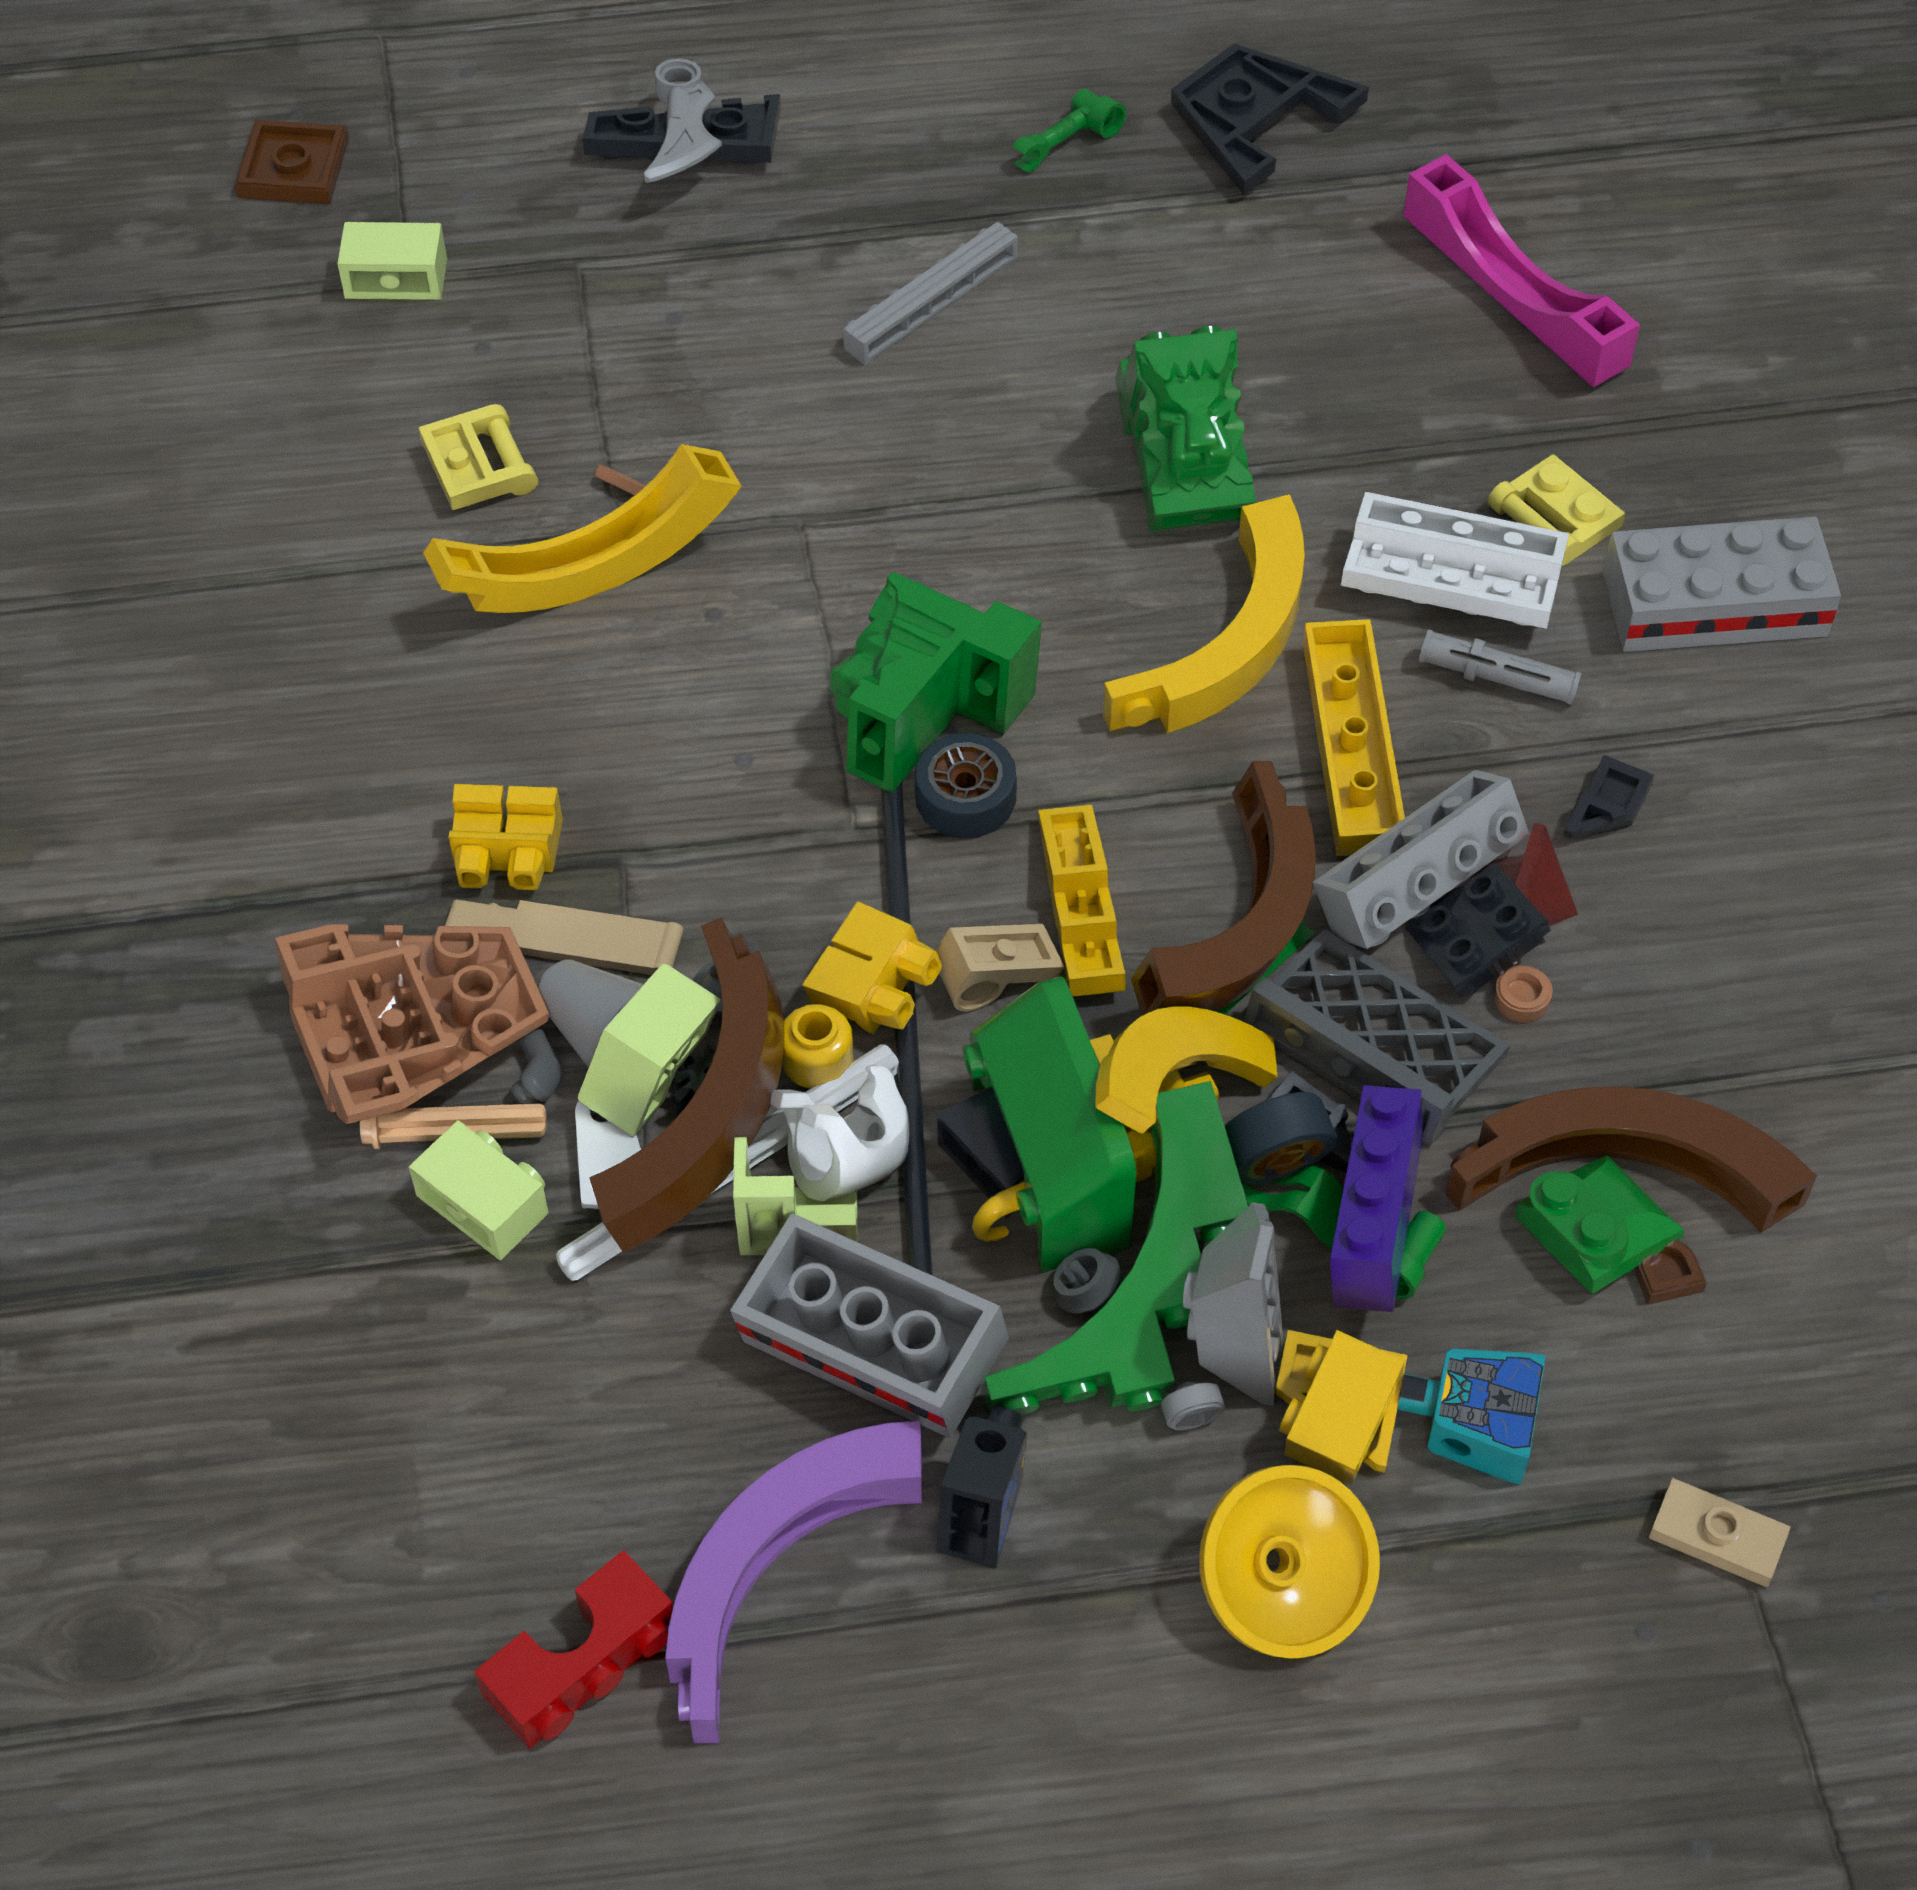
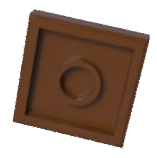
(292, 161)

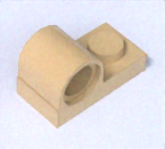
(987, 958)

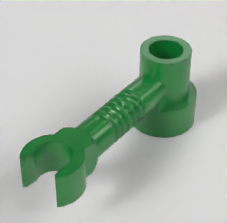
(1089, 111)

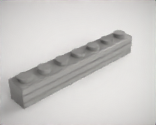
(930, 292)

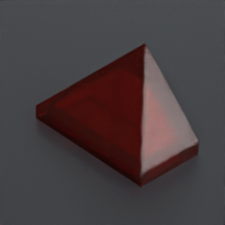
(1543, 879)

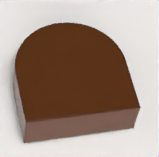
(1670, 1274)

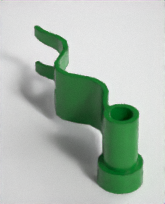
(1321, 1209)

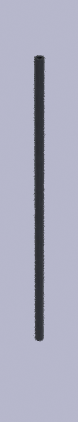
(907, 1044)

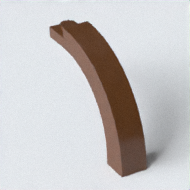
(1283, 868)
(1641, 1126)
(697, 1148)

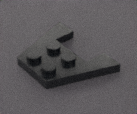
(1245, 94)

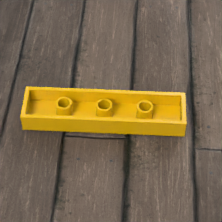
(1352, 732)

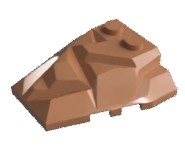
(403, 1011)

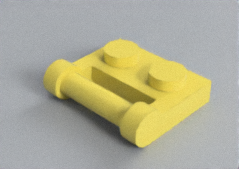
(463, 464)
(1563, 500)

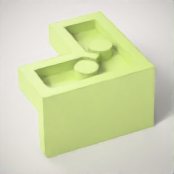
(646, 1047)
(767, 1201)

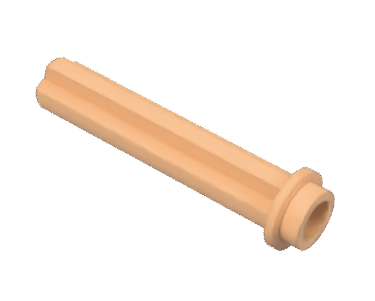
(432, 1122)

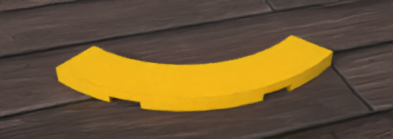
(1171, 1040)

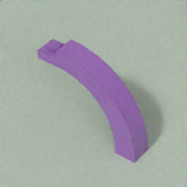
(786, 1503)

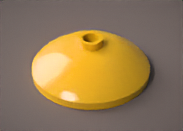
(1324, 1567)

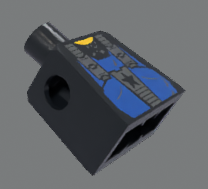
(983, 1468)

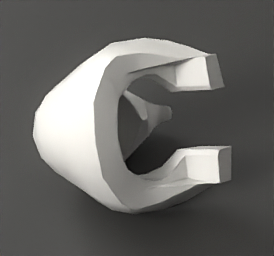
(849, 1153)

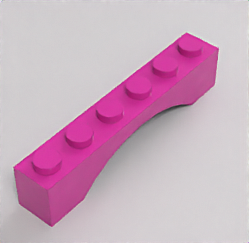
(1579, 327)

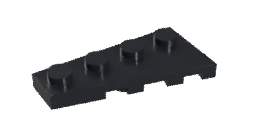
(745, 131)

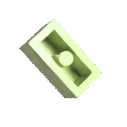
(392, 260)
(480, 1188)

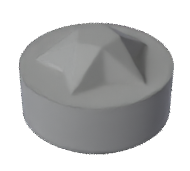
(1192, 1405)

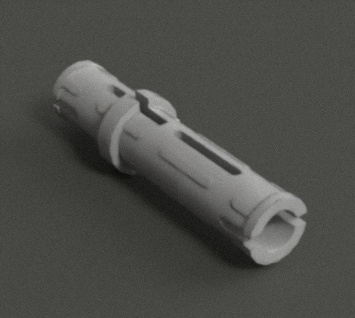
(1438, 650)

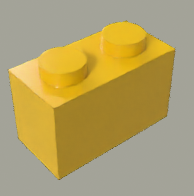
(1341, 1407)

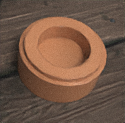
(1523, 994)

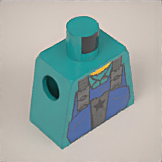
(1480, 1409)

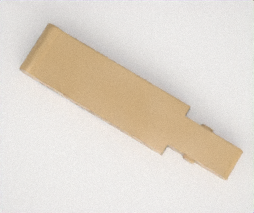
(578, 934)

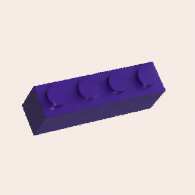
(1377, 1199)

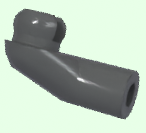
(542, 1072)

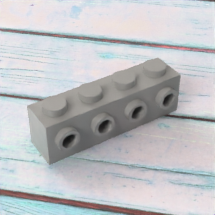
(1421, 859)

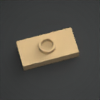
(1720, 1532)

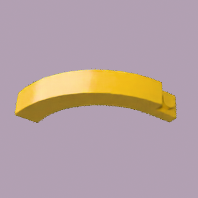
(598, 556)
(1244, 651)

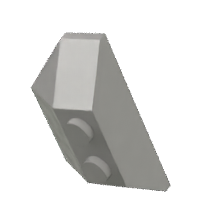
(1238, 1306)

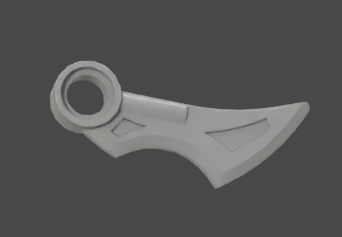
(685, 136)

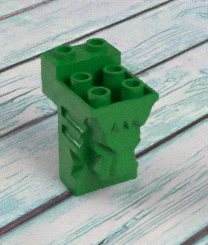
(1185, 427)
(924, 666)

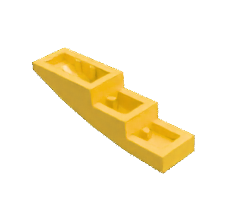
(1081, 900)

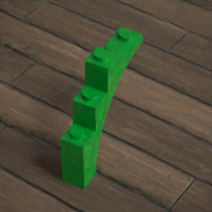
(1122, 1343)

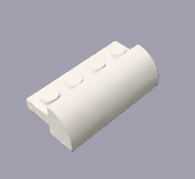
(1455, 560)

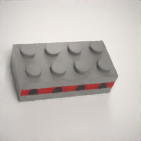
(1720, 584)
(870, 1324)

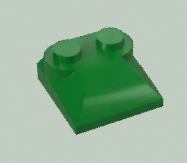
(1596, 1221)

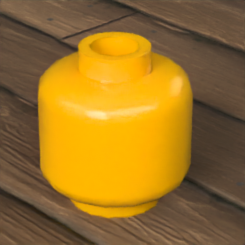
(816, 1045)

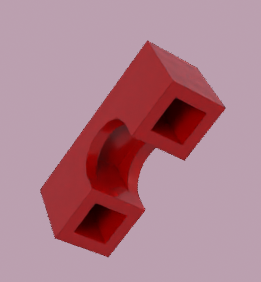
(543, 1689)

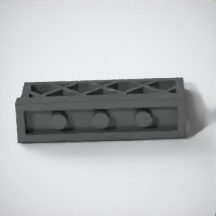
(1352, 1057)

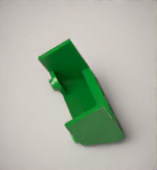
(1071, 1153)

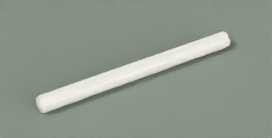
(599, 1246)

